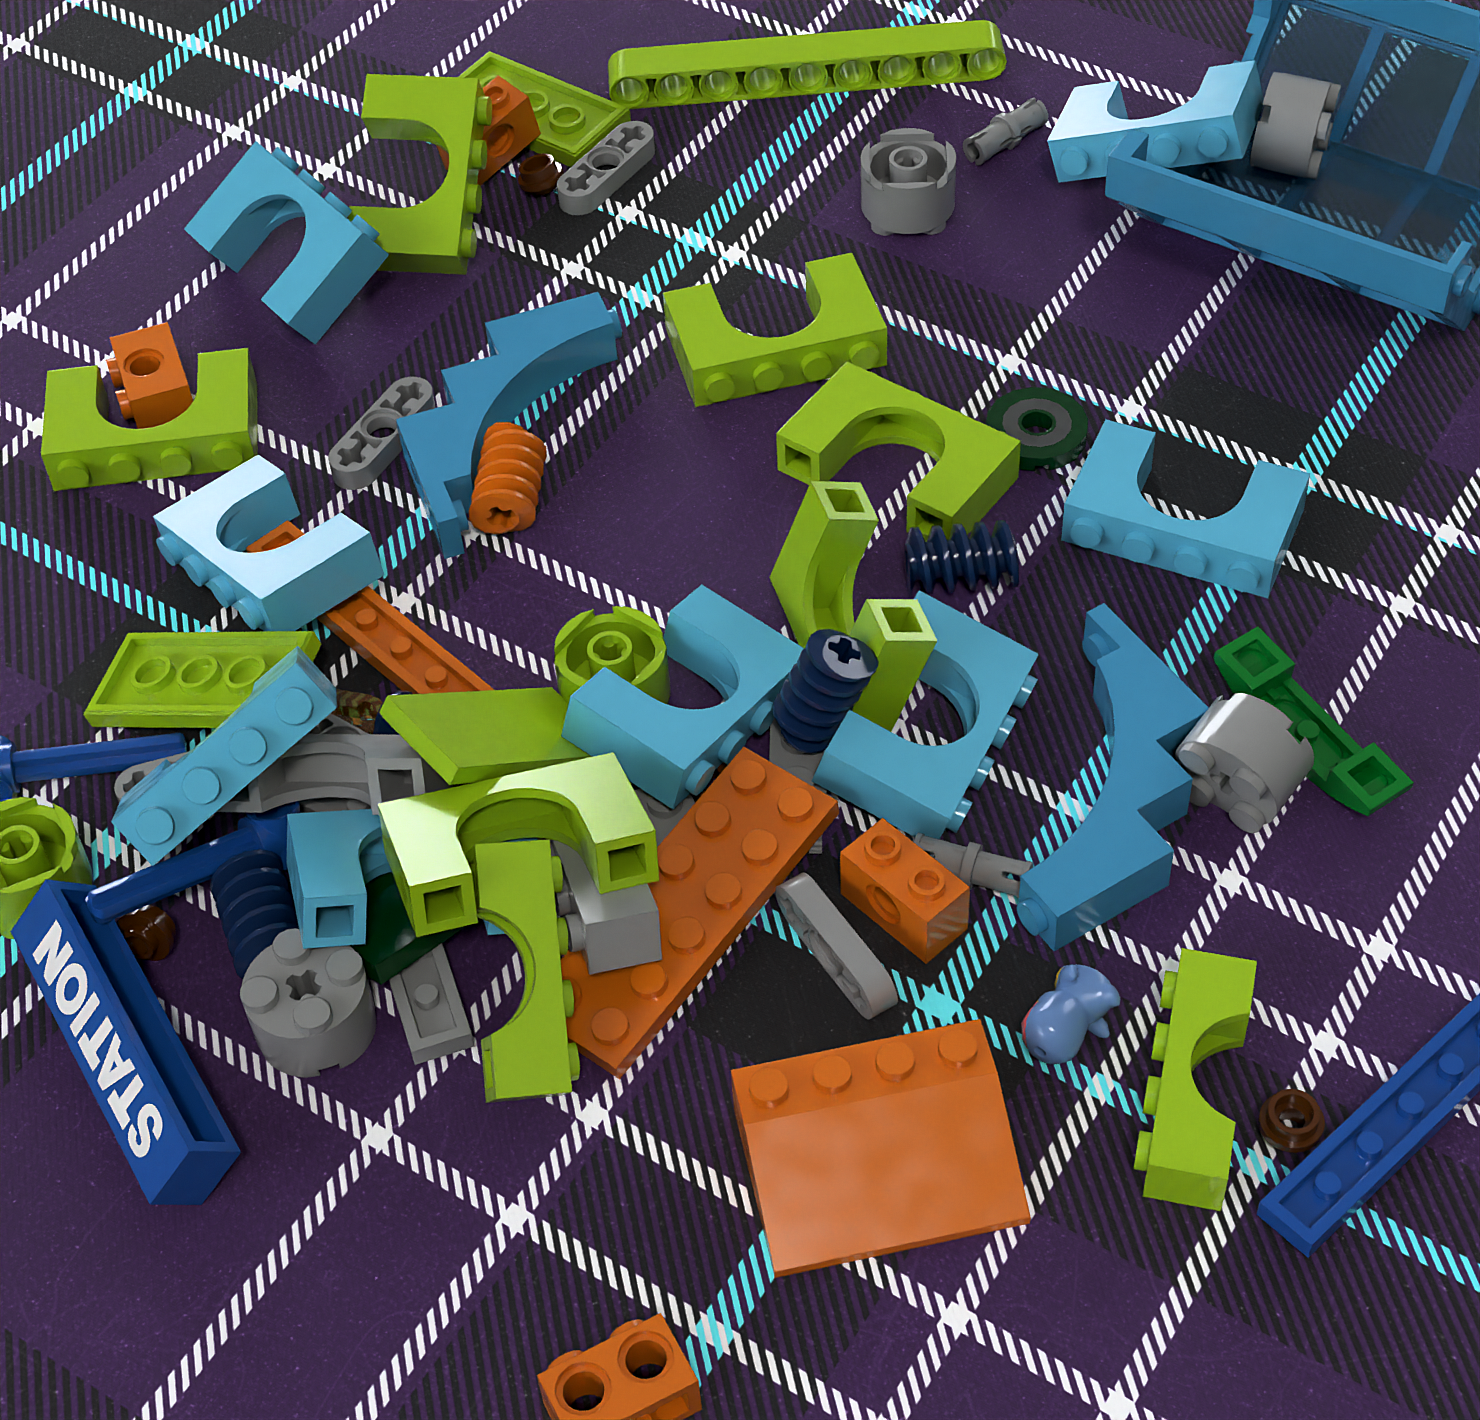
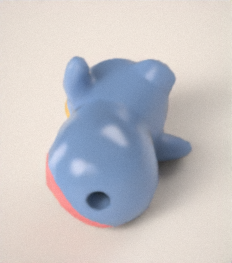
(1060, 1018)

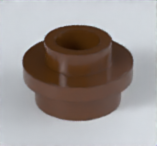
(539, 174)
(148, 932)
(1295, 1106)

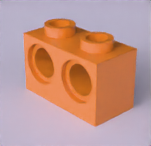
(608, 1373)

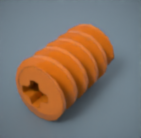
(507, 479)

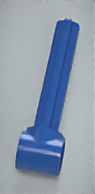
(80, 759)
(191, 867)

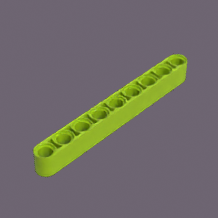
(806, 64)

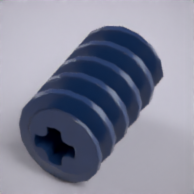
(961, 556)
(822, 689)
(252, 904)

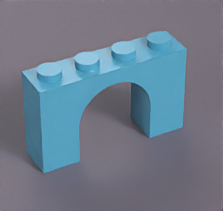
(1203, 130)
(335, 252)
(1230, 550)
(271, 587)
(268, 723)
(676, 748)
(925, 784)
(328, 867)

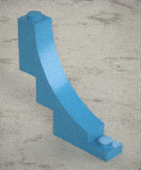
(526, 360)
(1117, 850)

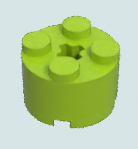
(620, 641)
(34, 847)

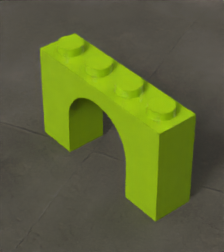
(452, 115)
(730, 364)
(866, 410)
(208, 437)
(816, 593)
(573, 802)

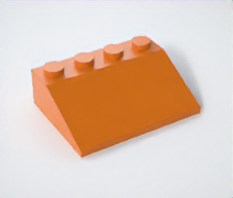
(878, 1147)

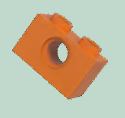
(510, 129)
(151, 374)
(904, 890)

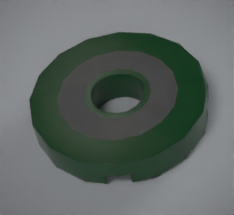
(1043, 408)

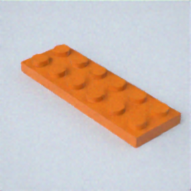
(711, 884)

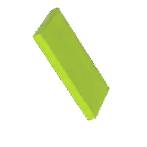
(566, 115)
(188, 676)
(483, 732)

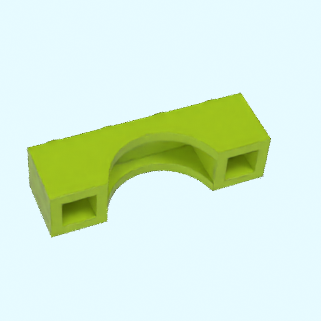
(517, 894)
(1190, 1140)

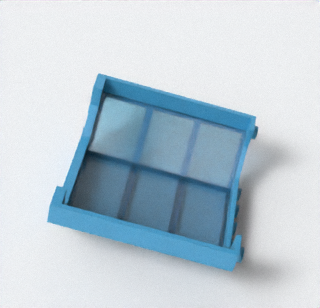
(1400, 169)

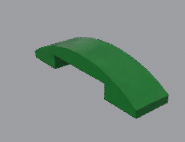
(1341, 768)

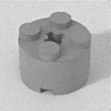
(1294, 125)
(908, 183)
(1244, 760)
(308, 1005)

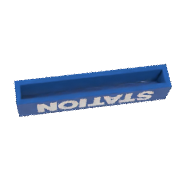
(125, 1047)

